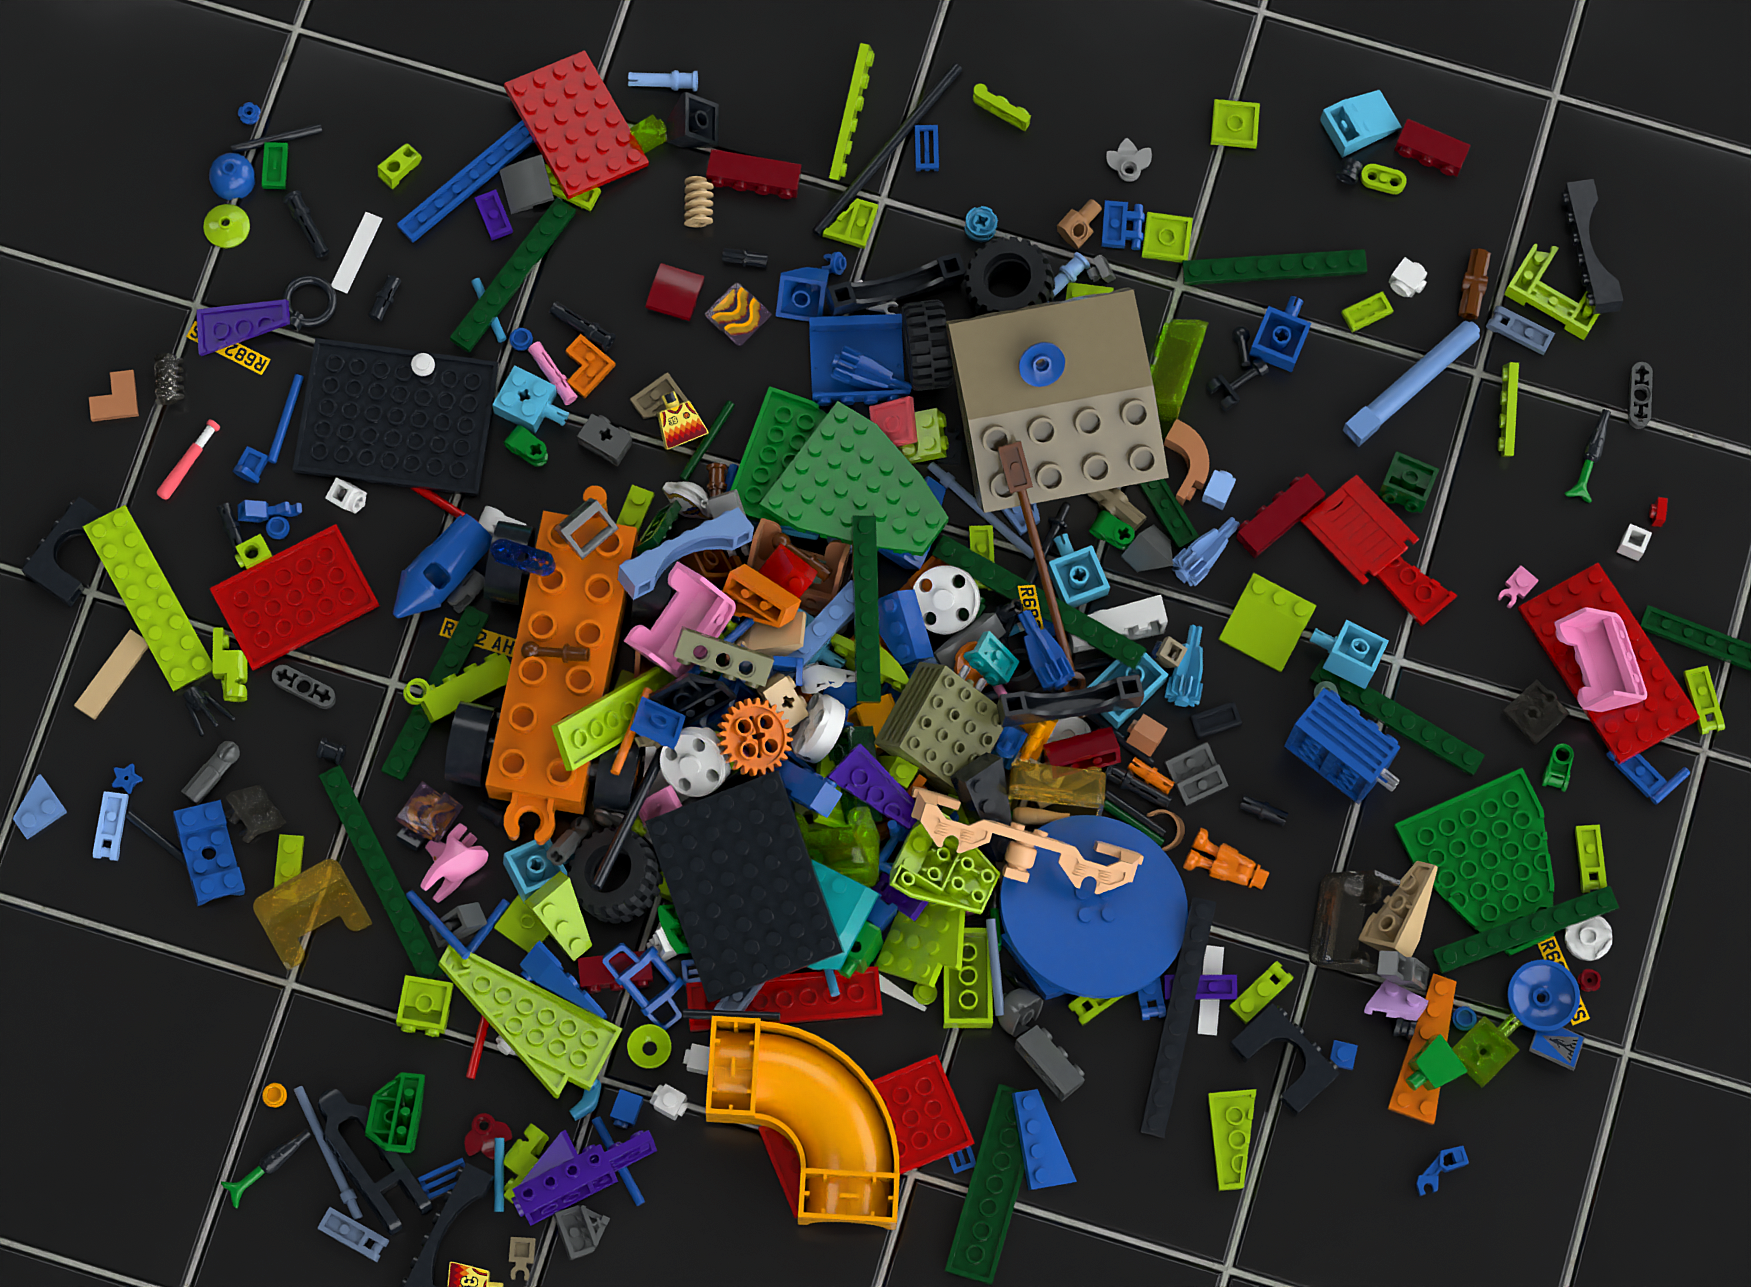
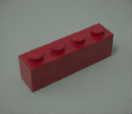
(753, 174)
(1280, 515)

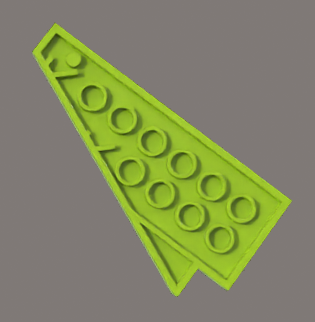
(924, 946)
(544, 1030)

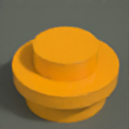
(274, 1095)

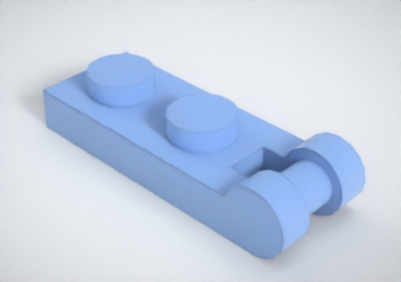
(110, 825)

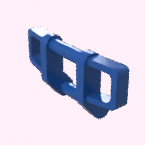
(640, 962)

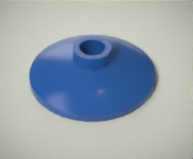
(1045, 372)

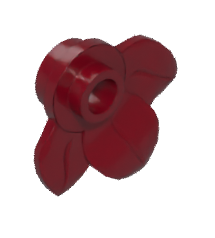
(485, 1139)

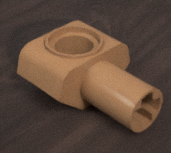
(1079, 222)

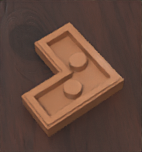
(121, 402)

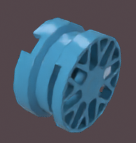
(980, 224)

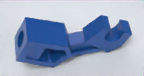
(259, 511)
(1430, 1175)

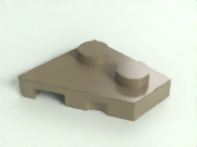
(650, 400)

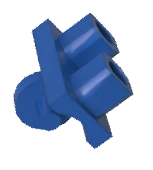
(1009, 744)

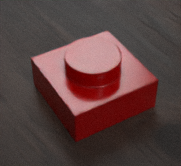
(1658, 511)

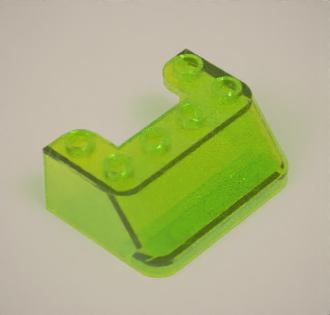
(1175, 363)
(846, 850)

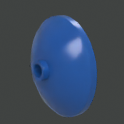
(1554, 984)

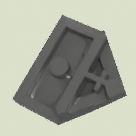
(580, 1230)

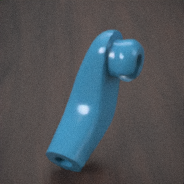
(588, 1102)

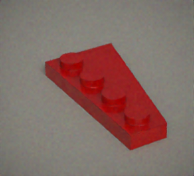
(1415, 590)

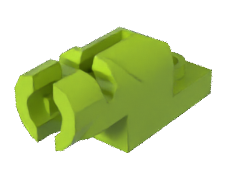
(230, 666)
(522, 1157)

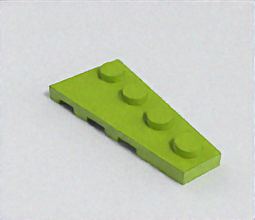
(1508, 400)
(1231, 1127)

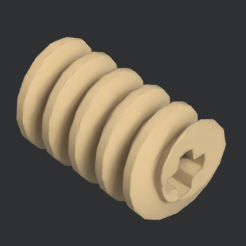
(697, 202)

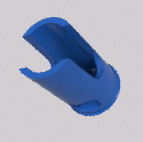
(441, 567)

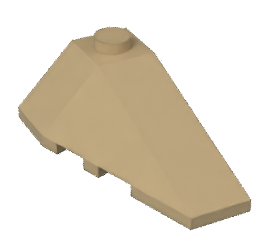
(1402, 916)

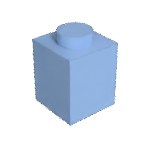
(1219, 489)

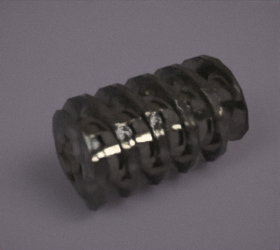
(167, 379)

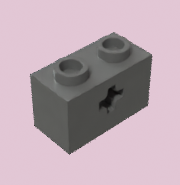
(611, 450)

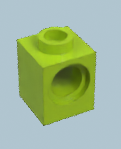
(256, 543)

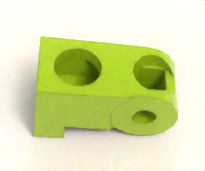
(398, 165)

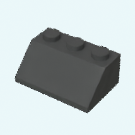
(1049, 1062)

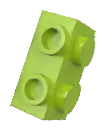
(930, 437)
(424, 1005)

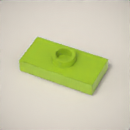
(1367, 311)

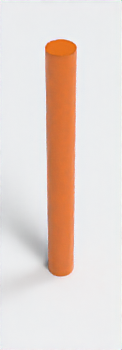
(627, 740)

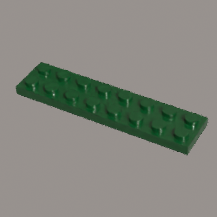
(990, 1194)

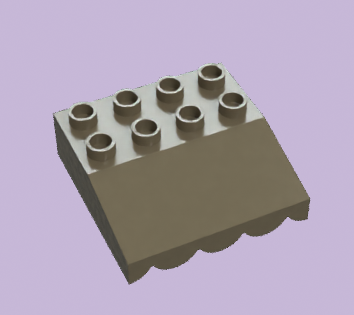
(1082, 431)

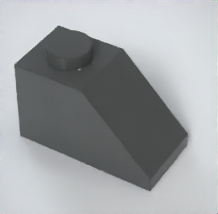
(461, 922)

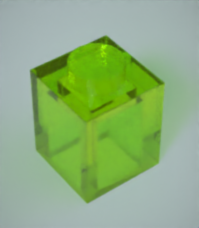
(649, 133)

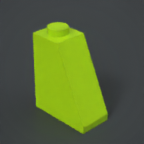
(899, 769)

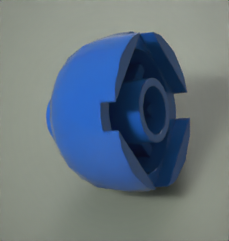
(231, 176)

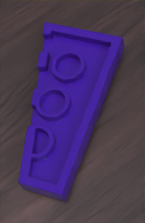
(236, 323)
(871, 783)

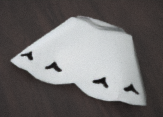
(821, 674)

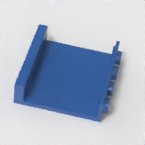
(871, 335)

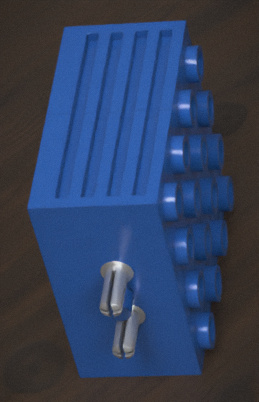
(1343, 746)

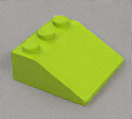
(1267, 622)

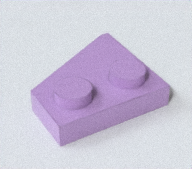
(1396, 1002)

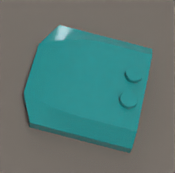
(849, 907)

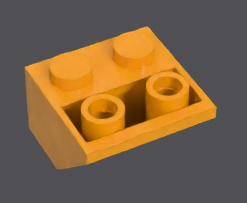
(872, 715)

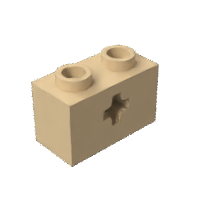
(779, 687)

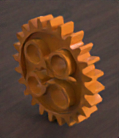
(774, 733)

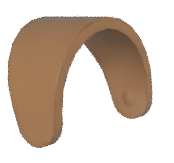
(1180, 828)

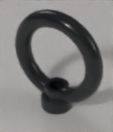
(297, 320)

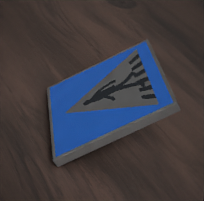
(1558, 1046)

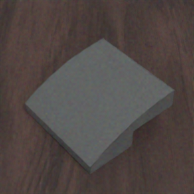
(526, 184)
(1196, 773)

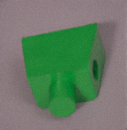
(863, 950)
(1434, 1065)

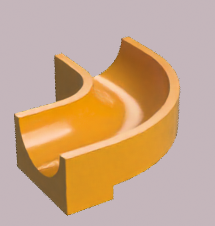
(817, 1102)

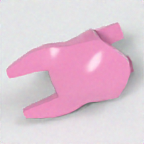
(453, 861)

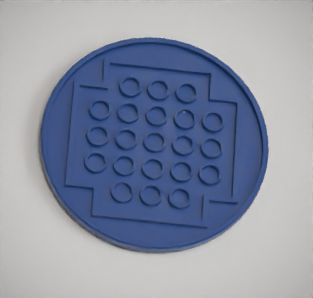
(1091, 940)

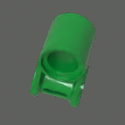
(523, 444)
(1109, 529)
(1558, 772)

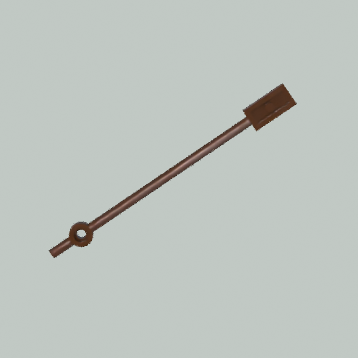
(1019, 480)

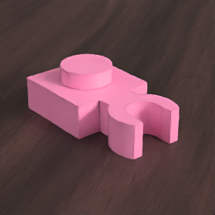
(1519, 584)

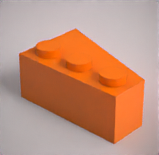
(760, 597)

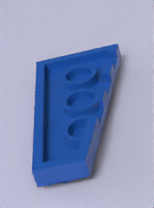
(1041, 1149)

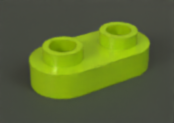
(1383, 178)

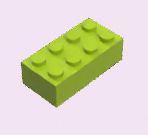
(969, 991)

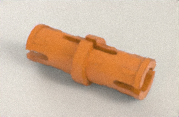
(1151, 775)

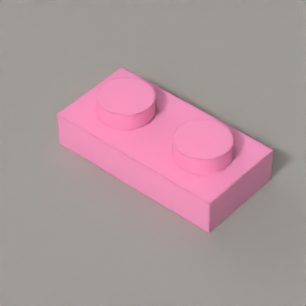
(659, 803)

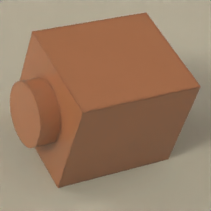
(1146, 734)

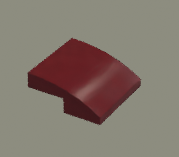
(674, 292)

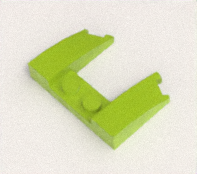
(1527, 288)

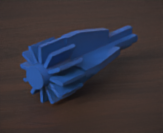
(865, 372)
(1045, 655)

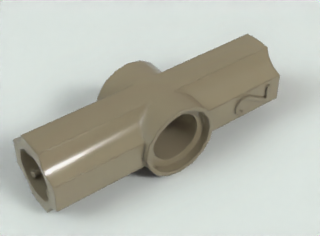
(1117, 504)

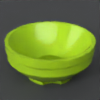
(645, 1034)

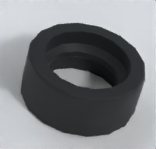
(1024, 682)

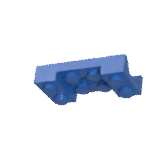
(201, 829)

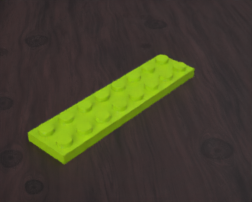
(149, 598)
(604, 721)

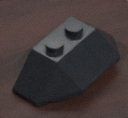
(693, 696)

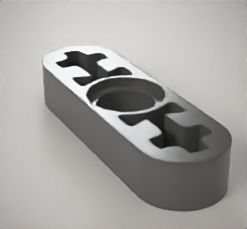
(1645, 411)
(291, 673)

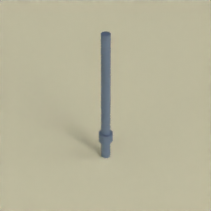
(948, 480)
(347, 1195)

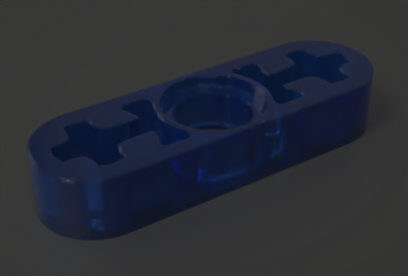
(528, 565)

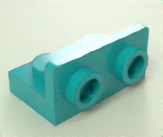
(992, 660)

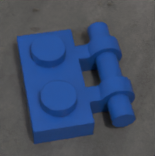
(1115, 221)

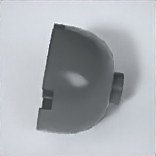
(1019, 1008)

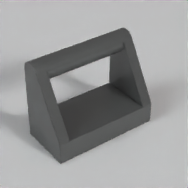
(577, 519)

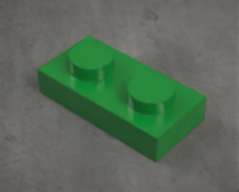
(275, 165)

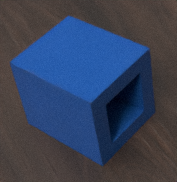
(626, 1109)

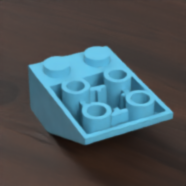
(1359, 121)

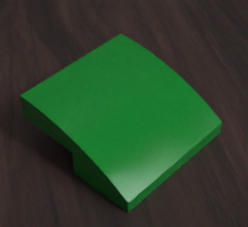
(672, 928)

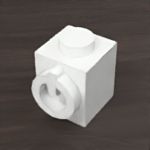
(1408, 278)
(346, 495)
(669, 1101)

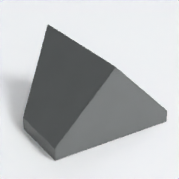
(1149, 550)

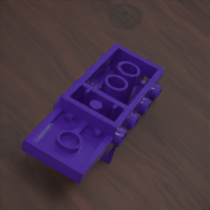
(565, 1177)

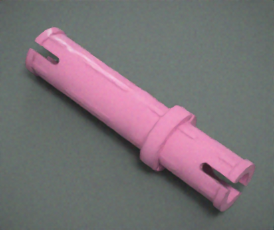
(552, 373)

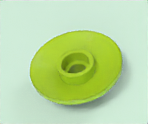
(229, 235)

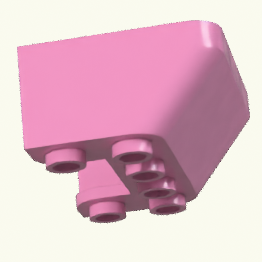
(693, 606)
(1604, 659)

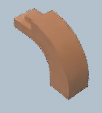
(1194, 451)

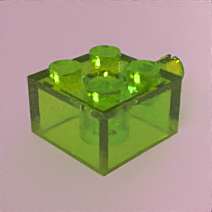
(1496, 1043)

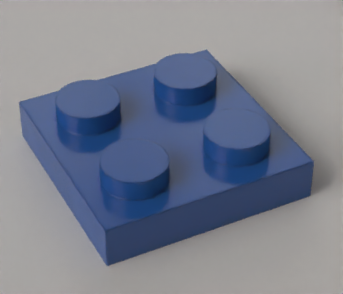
(657, 723)

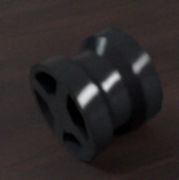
(1349, 171)
(1404, 1028)

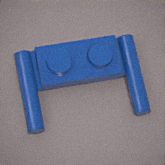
(1647, 778)

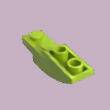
(890, 669)

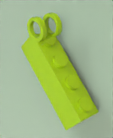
(468, 687)

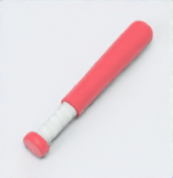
(182, 467)

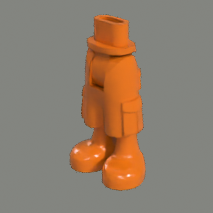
(1227, 864)

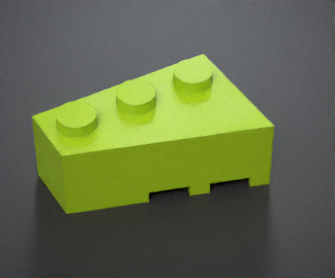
(560, 915)

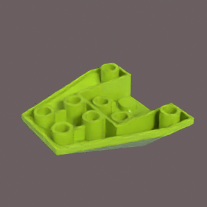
(942, 873)

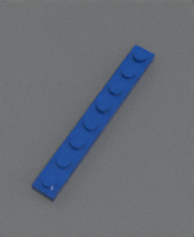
(466, 182)

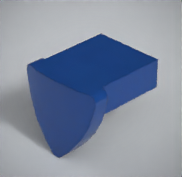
(251, 465)
(790, 664)

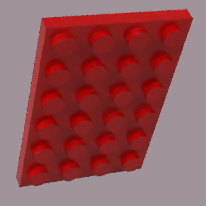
(576, 124)
(294, 597)

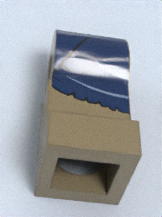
(1168, 653)

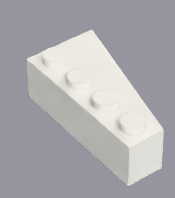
(1131, 620)

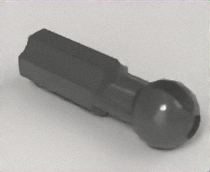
(211, 772)
(571, 839)

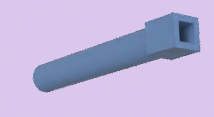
(1370, 417)

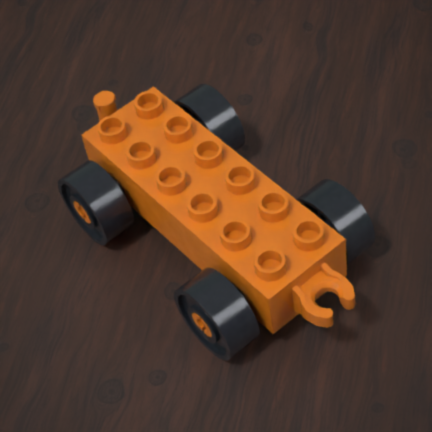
(572, 606)

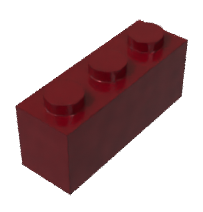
(1432, 148)
(1084, 750)
(596, 976)

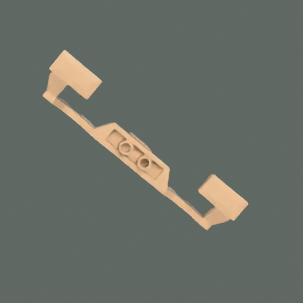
(1021, 852)

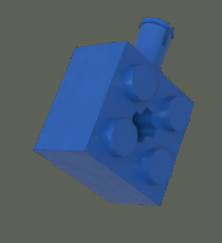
(1282, 325)

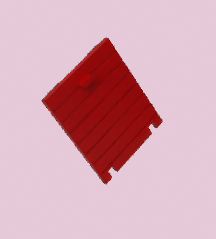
(1359, 529)

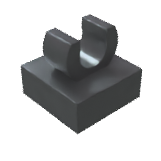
(1101, 270)

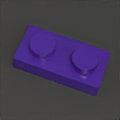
(493, 215)

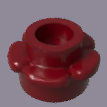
(1595, 980)

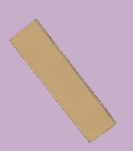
(112, 674)

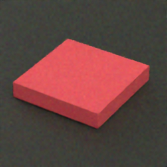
(896, 420)

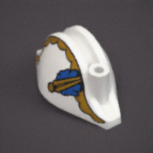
(690, 497)

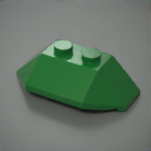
(397, 1113)

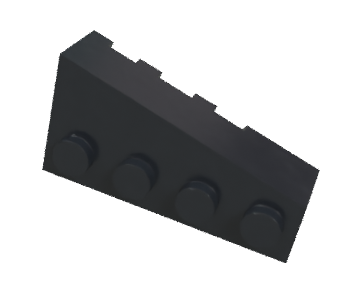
(985, 796)

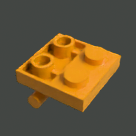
(1037, 736)

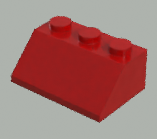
(788, 571)

